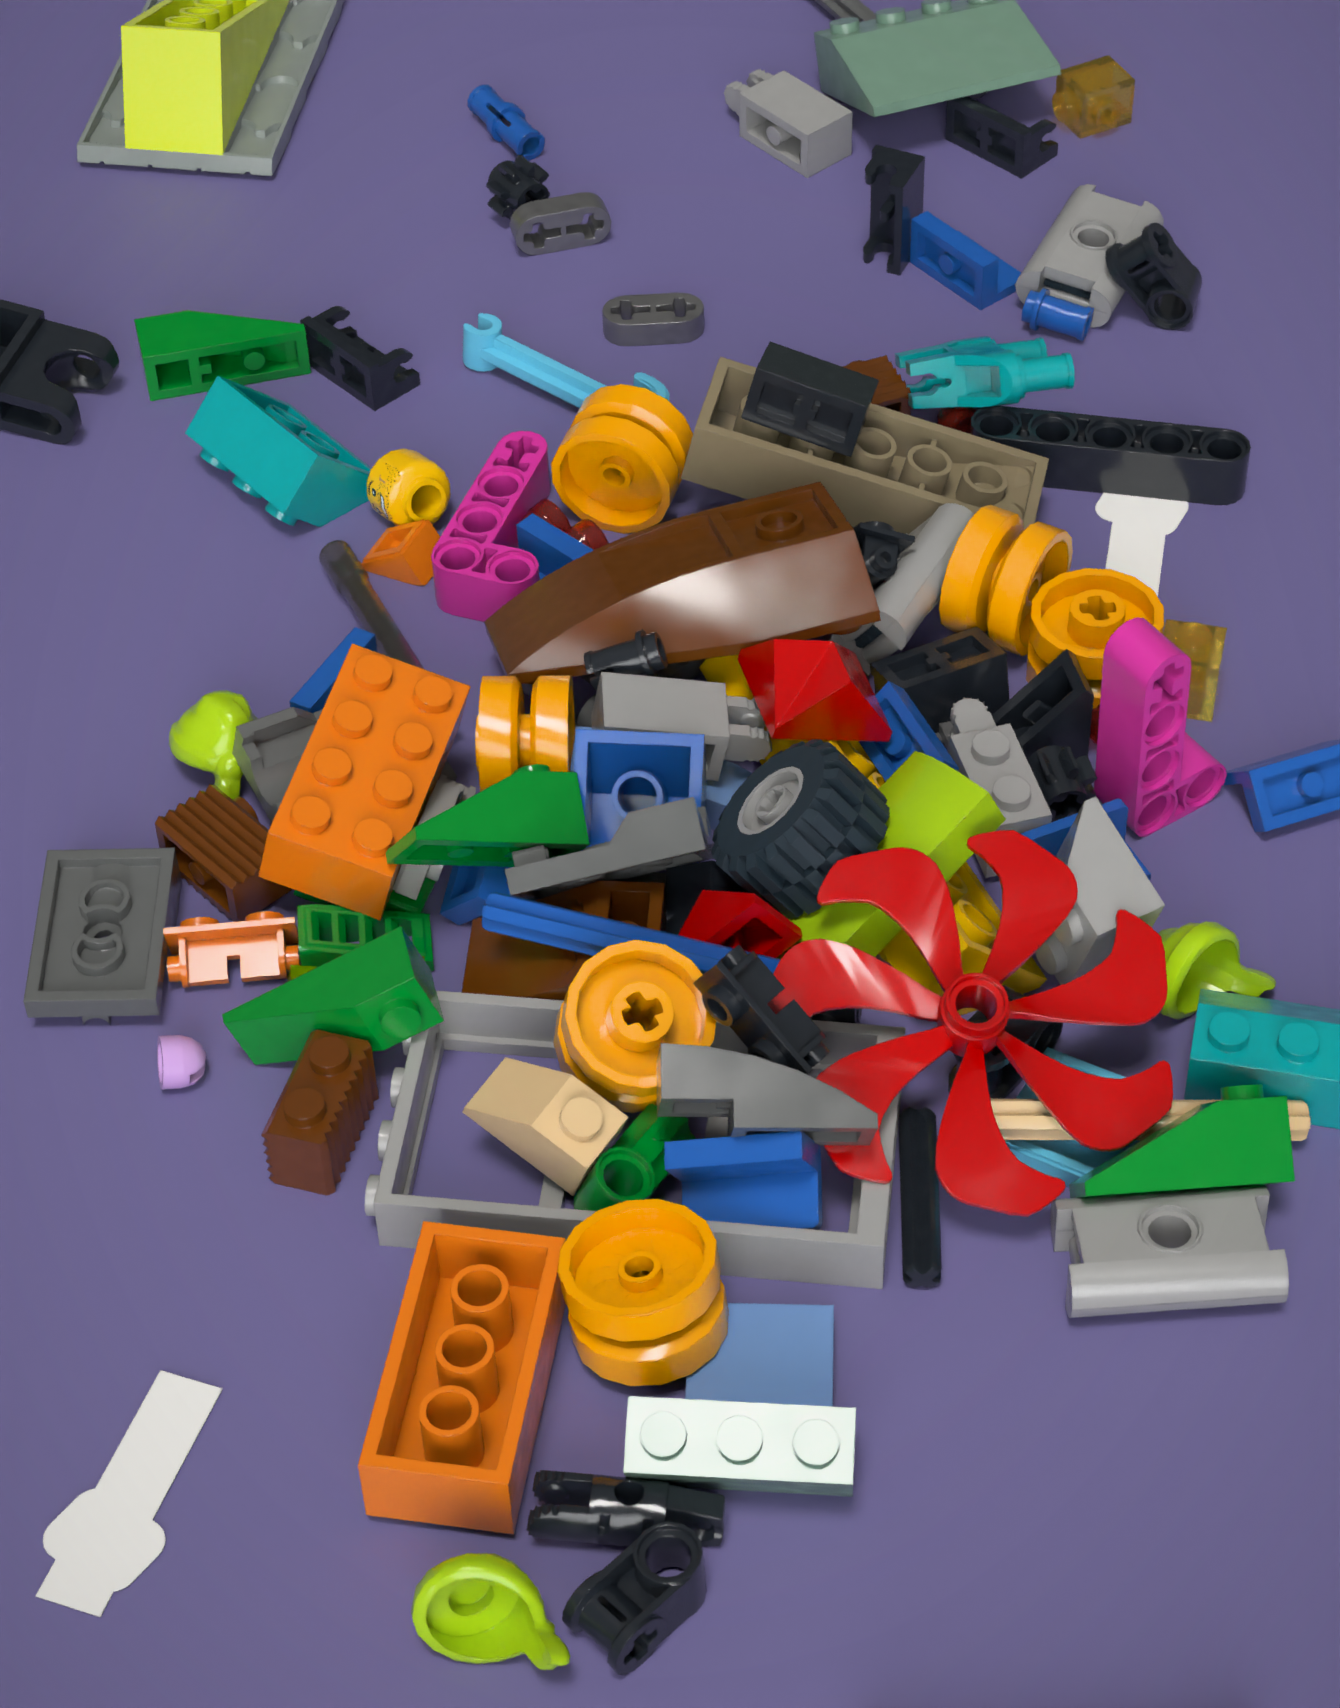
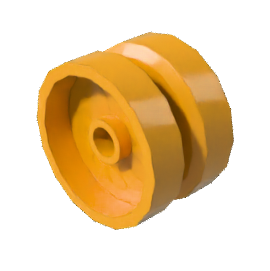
(622, 458)
(998, 573)
(1081, 614)
(513, 739)
(637, 986)
(644, 1292)

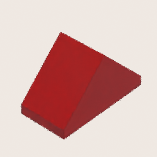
(742, 920)

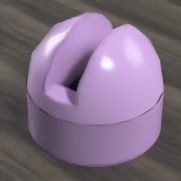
(179, 1061)

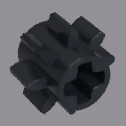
(515, 185)
(1063, 779)

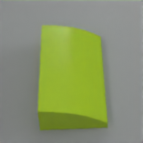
(929, 812)

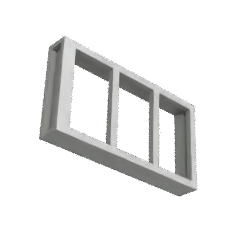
(528, 1029)

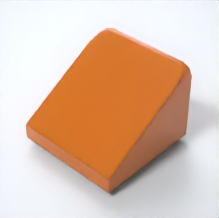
(404, 553)

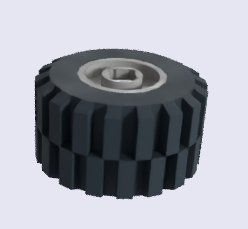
(796, 823)

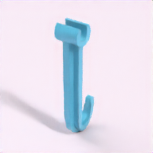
(488, 349)

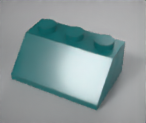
(278, 455)
(1268, 1043)

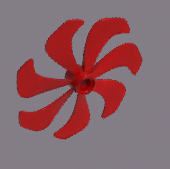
(1036, 900)

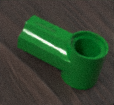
(634, 1163)

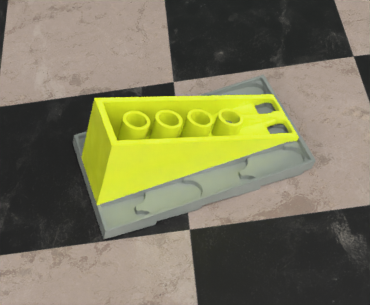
(209, 84)

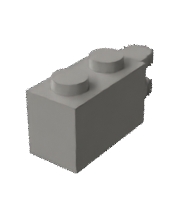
(791, 121)
(674, 705)
(996, 763)

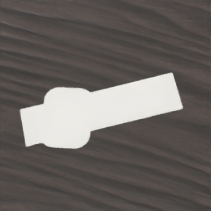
(1139, 533)
(110, 1530)

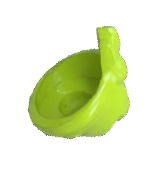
(207, 736)
(1209, 959)
(485, 1613)

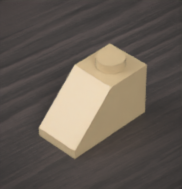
(547, 1119)

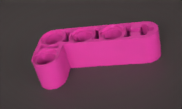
(478, 552)
(1142, 732)

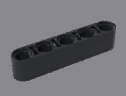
(1125, 453)

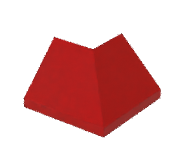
(813, 691)

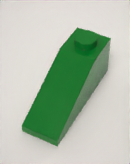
(191, 348)
(510, 816)
(369, 994)
(1211, 1146)

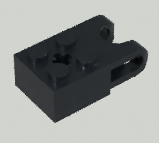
(40, 367)

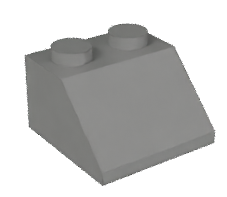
(1106, 882)

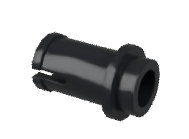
(636, 656)

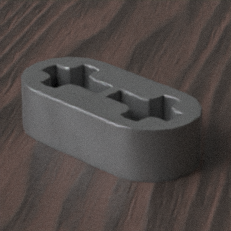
(560, 223)
(653, 319)

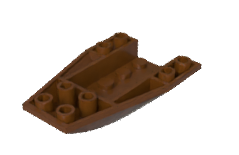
(701, 582)

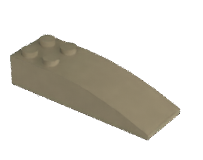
(895, 473)

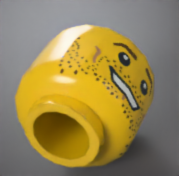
(408, 487)

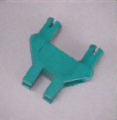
(983, 372)

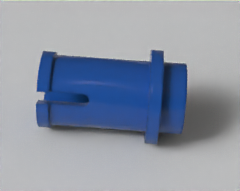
(1056, 314)

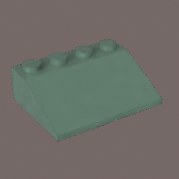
(930, 54)

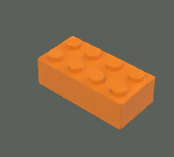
(363, 780)
(464, 1379)

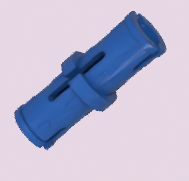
(519, 135)

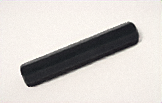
(919, 1198)

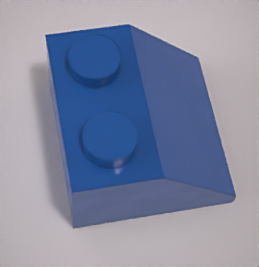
(634, 772)

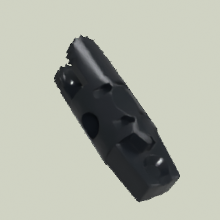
(619, 1508)

